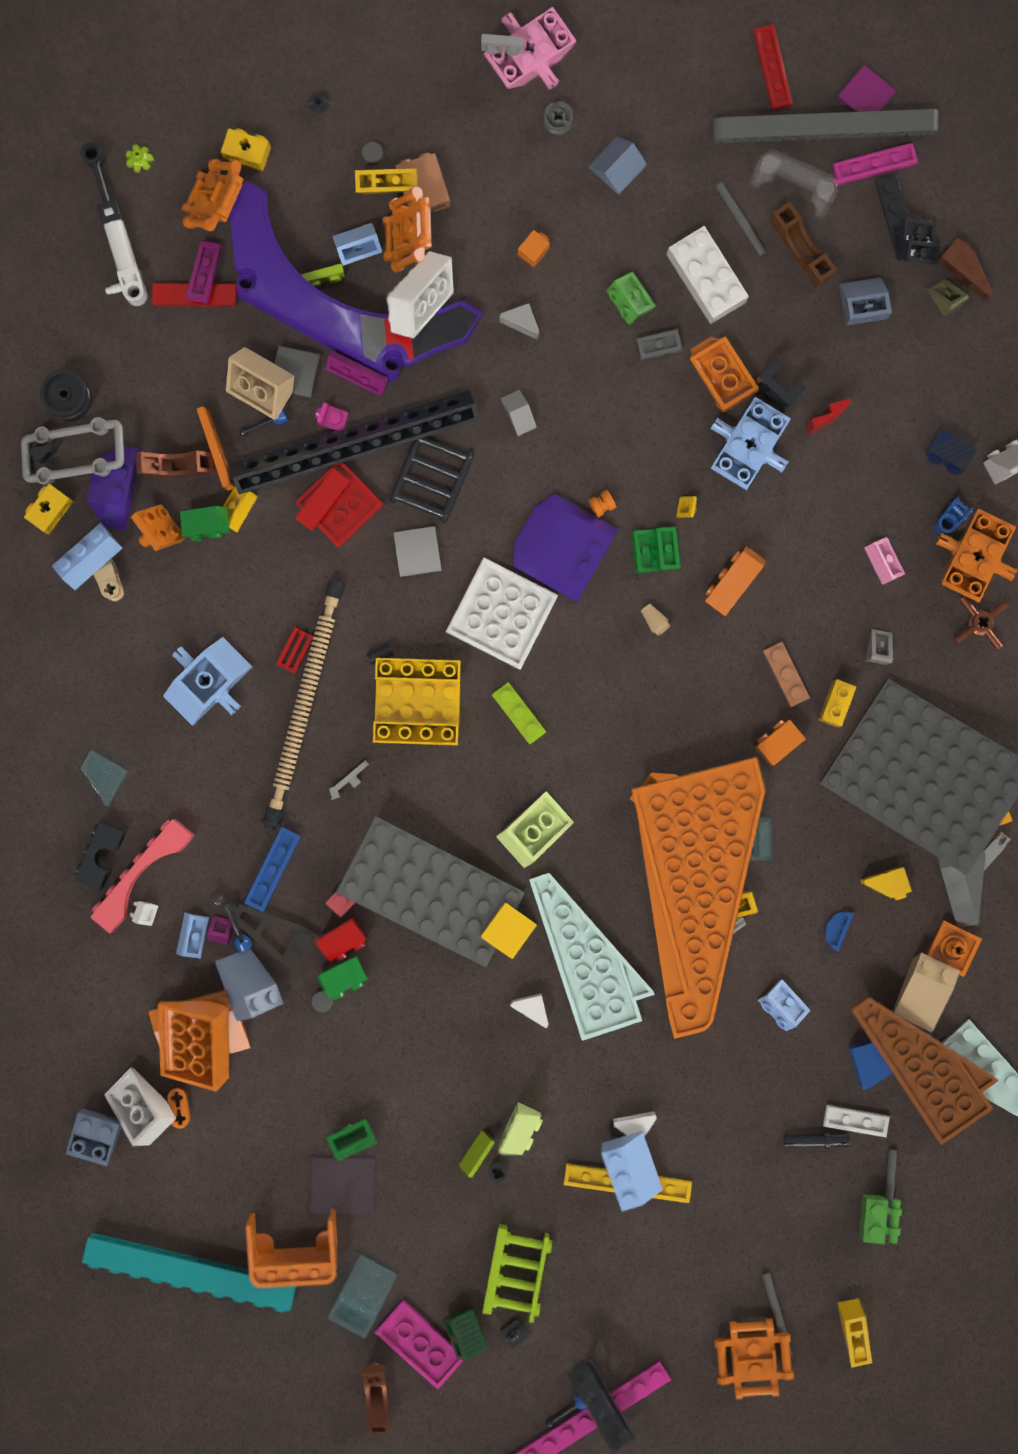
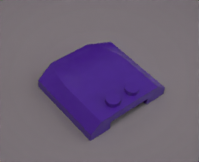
(562, 546)

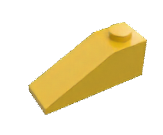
(385, 180)
(855, 1332)

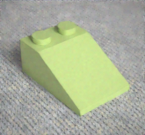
(535, 830)
(519, 1130)

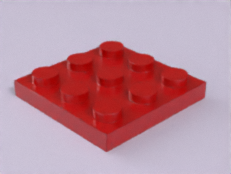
(349, 511)

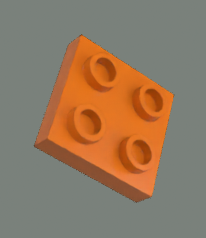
(157, 528)
(953, 947)

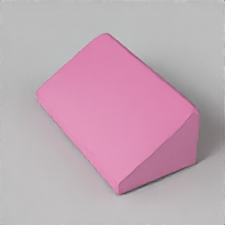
(884, 560)

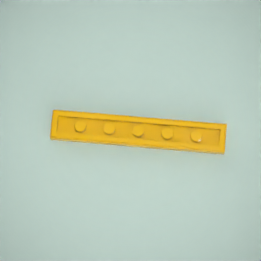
(599, 1179)

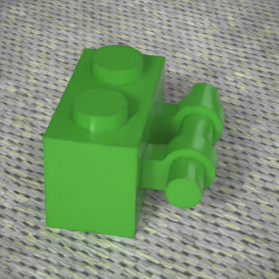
(874, 1217)

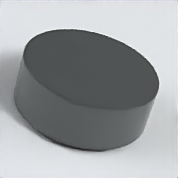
(372, 153)
(321, 1003)

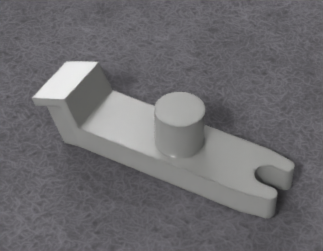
(351, 778)
(995, 848)

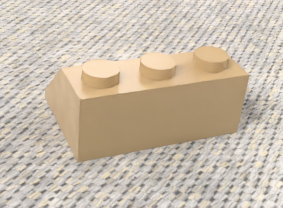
(258, 382)

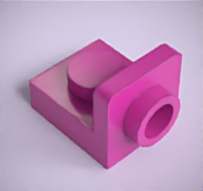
(331, 417)

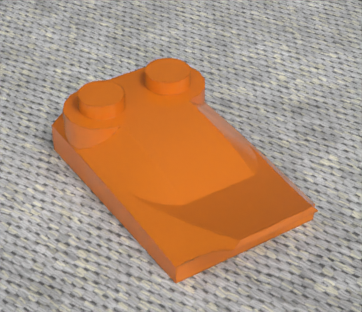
(723, 372)

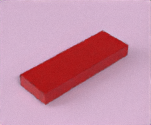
(322, 499)

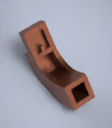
(174, 465)
(377, 1398)

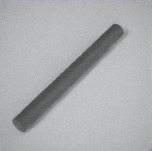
(740, 218)
(890, 1180)
(775, 1305)

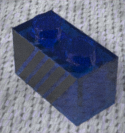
(950, 452)

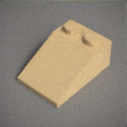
(925, 991)

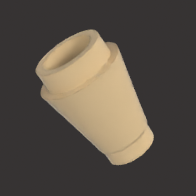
(657, 622)

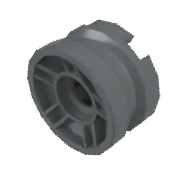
(559, 126)

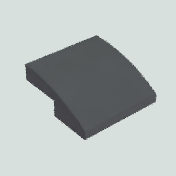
(303, 367)

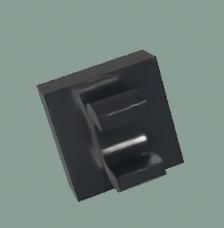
(514, 1333)

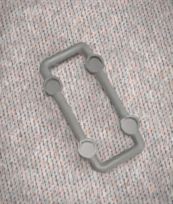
(99, 466)

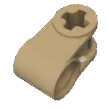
(106, 578)

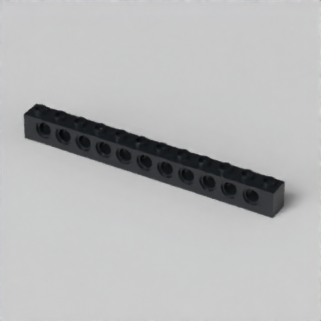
(354, 442)

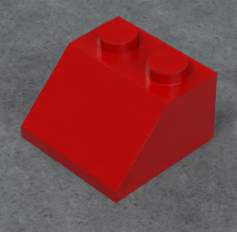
(342, 939)

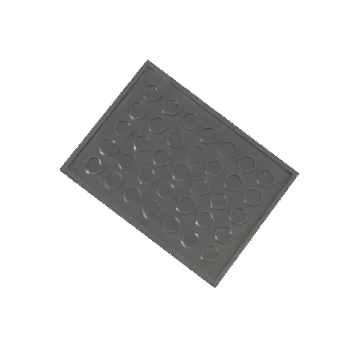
(926, 776)

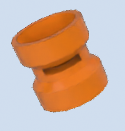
(602, 503)

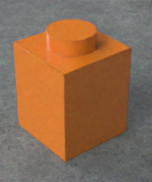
(534, 248)

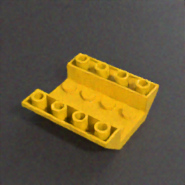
(417, 701)

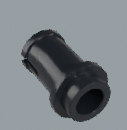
(382, 652)

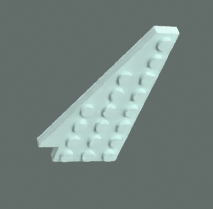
(594, 973)

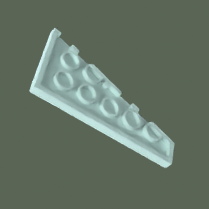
(975, 1047)

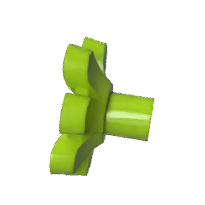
(139, 158)

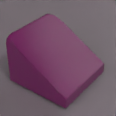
(219, 930)

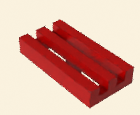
(287, 666)

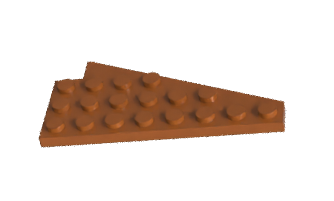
(934, 1077)

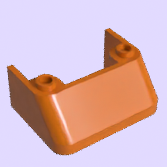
(292, 1265)

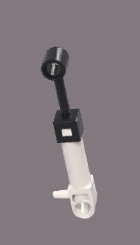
(114, 224)

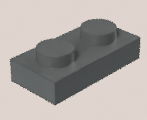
(659, 345)

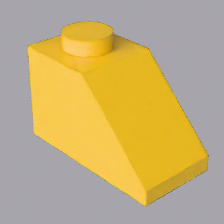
(890, 883)

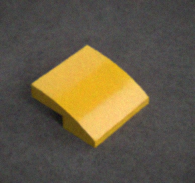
(508, 930)

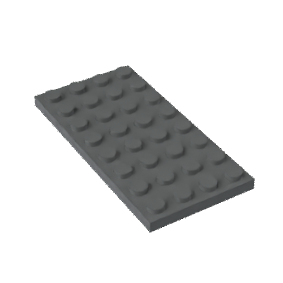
(426, 890)

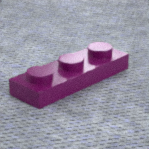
(204, 272)
(356, 373)

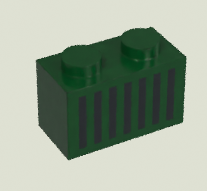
(465, 1333)

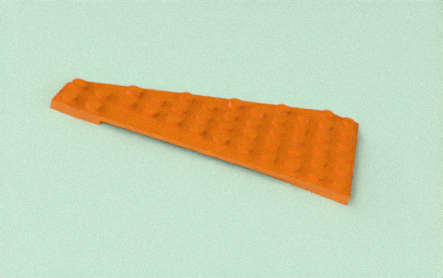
(696, 860)

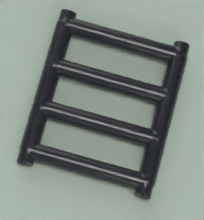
(450, 495)

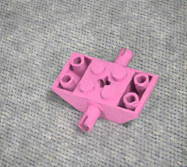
(543, 35)

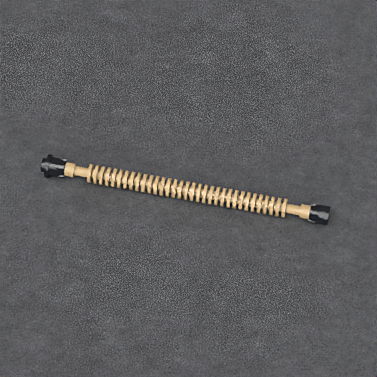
(273, 812)

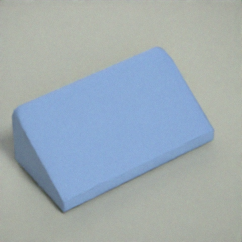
(192, 935)

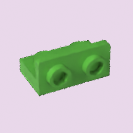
(630, 297)

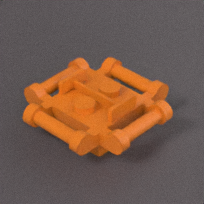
(213, 195)
(407, 230)
(753, 1358)

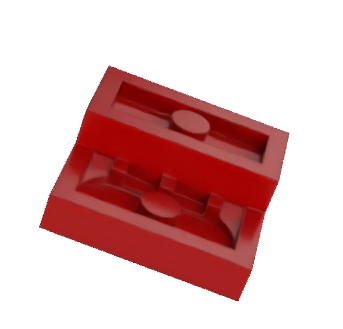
(829, 415)

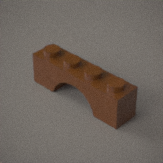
(792, 232)

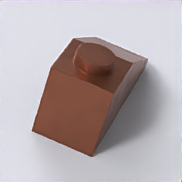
(964, 265)

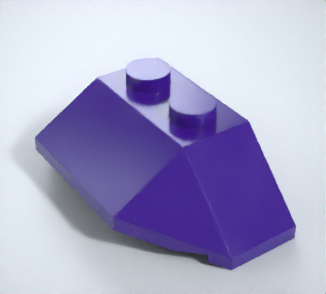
(113, 494)

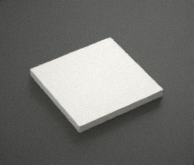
(501, 613)

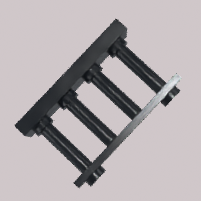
(601, 1406)

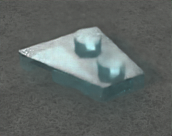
(103, 775)

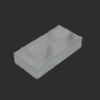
(507, 44)

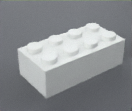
(707, 275)
(420, 294)

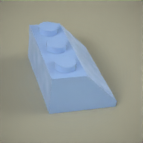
(87, 556)
(631, 1170)

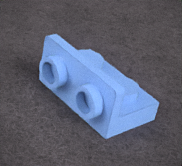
(784, 1006)

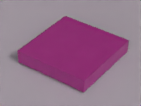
(866, 92)

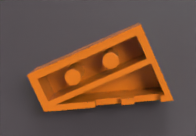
(734, 580)

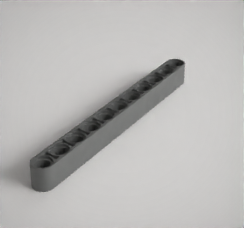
(825, 125)

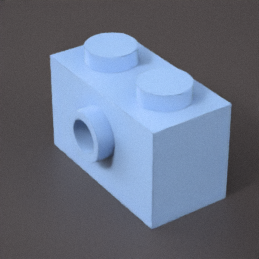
(357, 244)

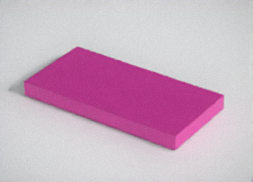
(419, 1344)

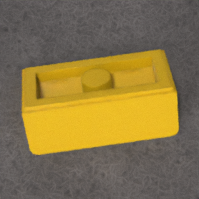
(238, 507)

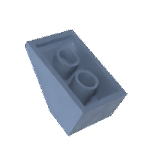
(248, 985)

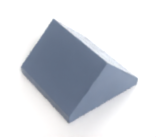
(618, 164)

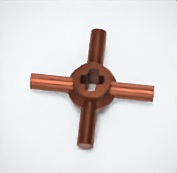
(974, 619)

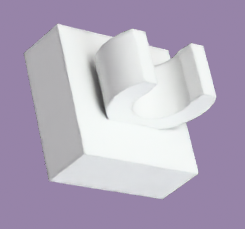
(144, 913)

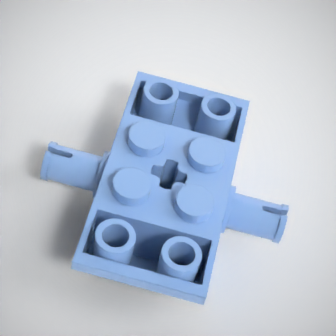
(762, 428)
(223, 667)

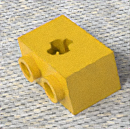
(253, 157)
(45, 519)
(837, 703)

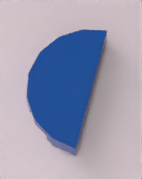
(836, 929)

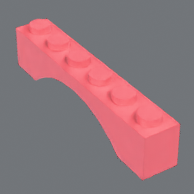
(114, 908)

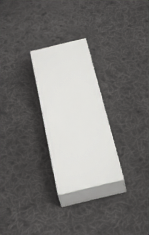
(856, 1120)

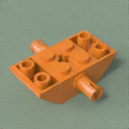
(986, 537)

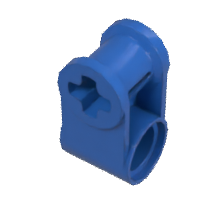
(954, 514)

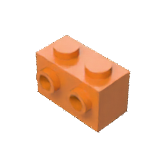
(779, 742)

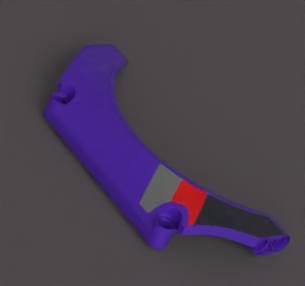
(344, 329)

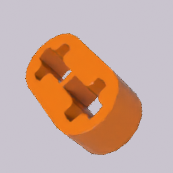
(184, 1106)

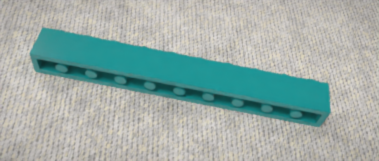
(183, 1270)

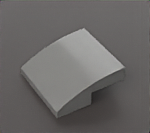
(417, 551)

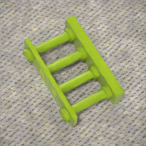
(496, 1279)

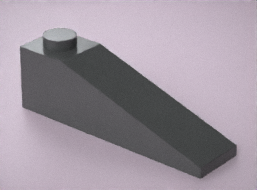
(964, 891)

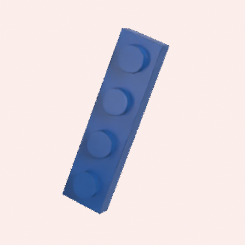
(272, 869)

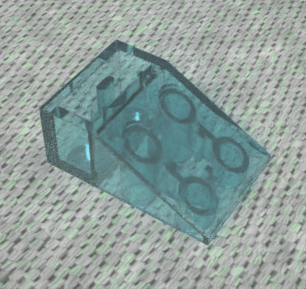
(362, 1296)

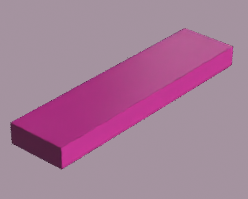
(875, 163)

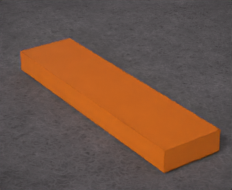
(215, 448)

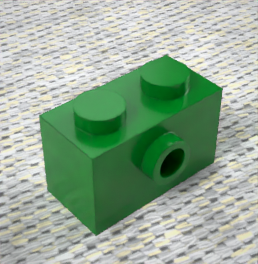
(204, 523)
(341, 978)
(351, 1139)

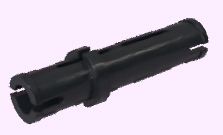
(814, 1141)

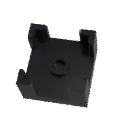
(774, 392)

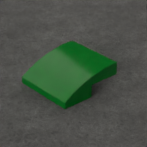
(655, 550)

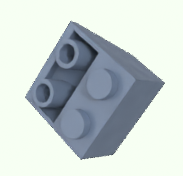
(865, 301)
(94, 1137)

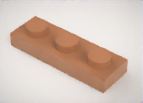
(786, 674)

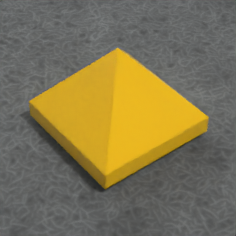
(686, 506)

